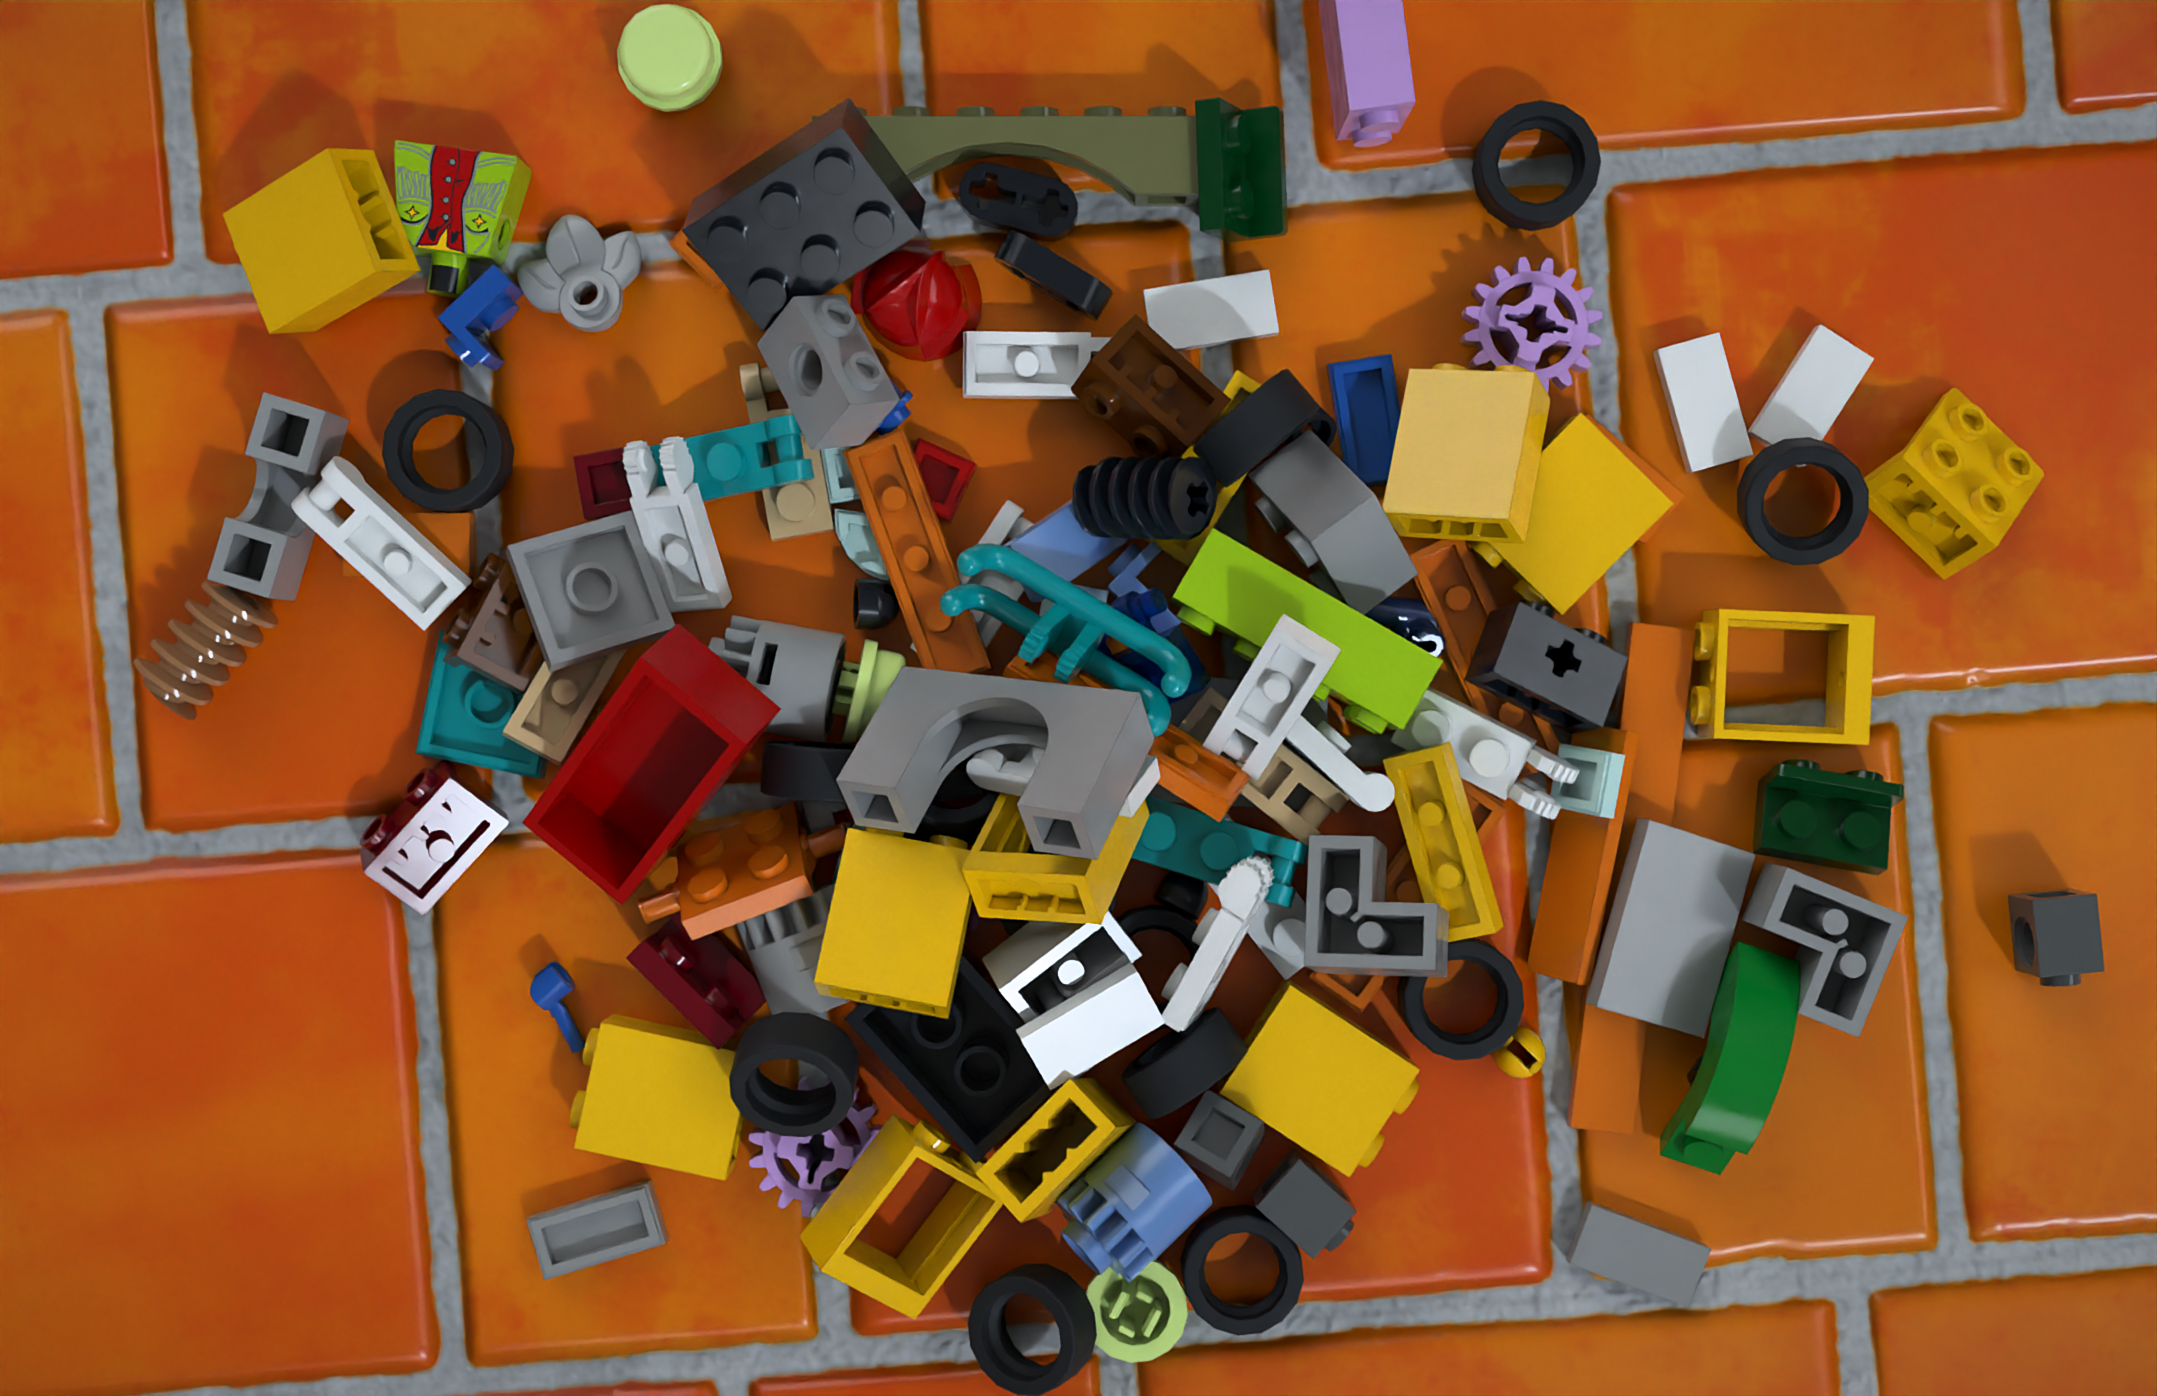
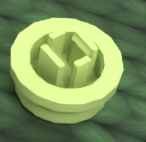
(669, 57)
(864, 687)
(1138, 1317)

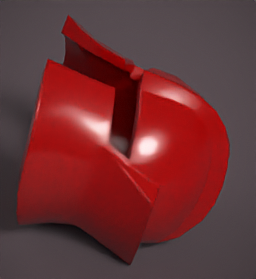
(918, 301)

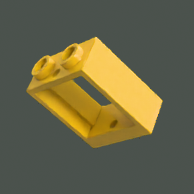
(1846, 682)
(1045, 886)
(938, 1244)

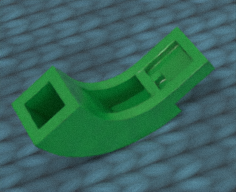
(1741, 1062)

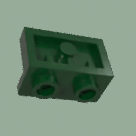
(1241, 171)
(1825, 816)

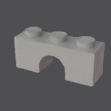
(268, 541)

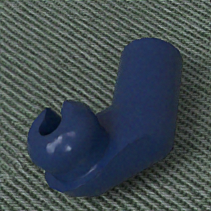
(1411, 621)

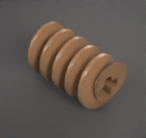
(205, 648)

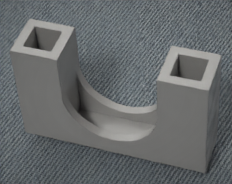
(941, 717)

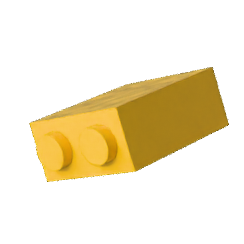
(321, 241)
(1467, 454)
(1581, 518)
(896, 922)
(1320, 1079)
(658, 1098)
(1055, 1148)

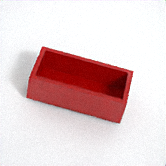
(650, 763)

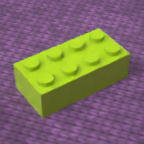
(1245, 597)

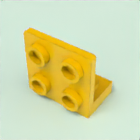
(1953, 486)

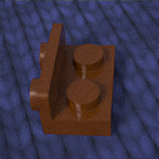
(1148, 392)
(496, 631)

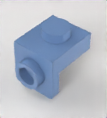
(1125, 571)

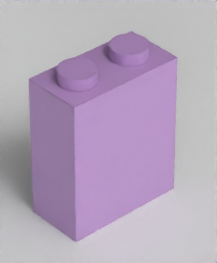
(1367, 68)

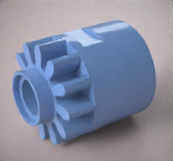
(1131, 1204)

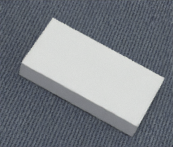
(1213, 311)
(1811, 390)
(1702, 403)
(1090, 1026)

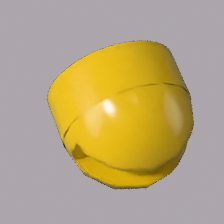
(1511, 1064)

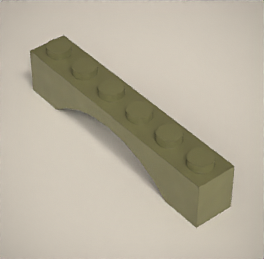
(1139, 157)

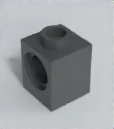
(2056, 935)
(1220, 1139)
(1305, 1204)

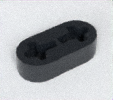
(1022, 187)
(1053, 275)

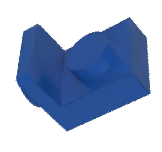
(483, 306)

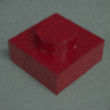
(602, 483)

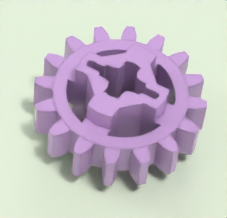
(1538, 301)
(843, 1154)

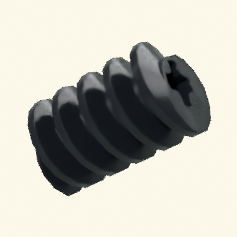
(1145, 497)

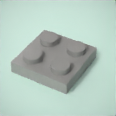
(590, 590)

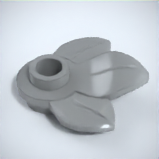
(577, 266)

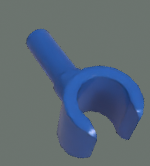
(547, 992)

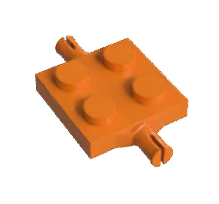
(743, 871)

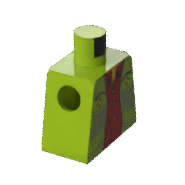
(458, 208)

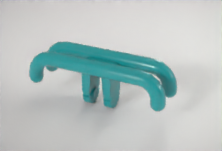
(1070, 628)

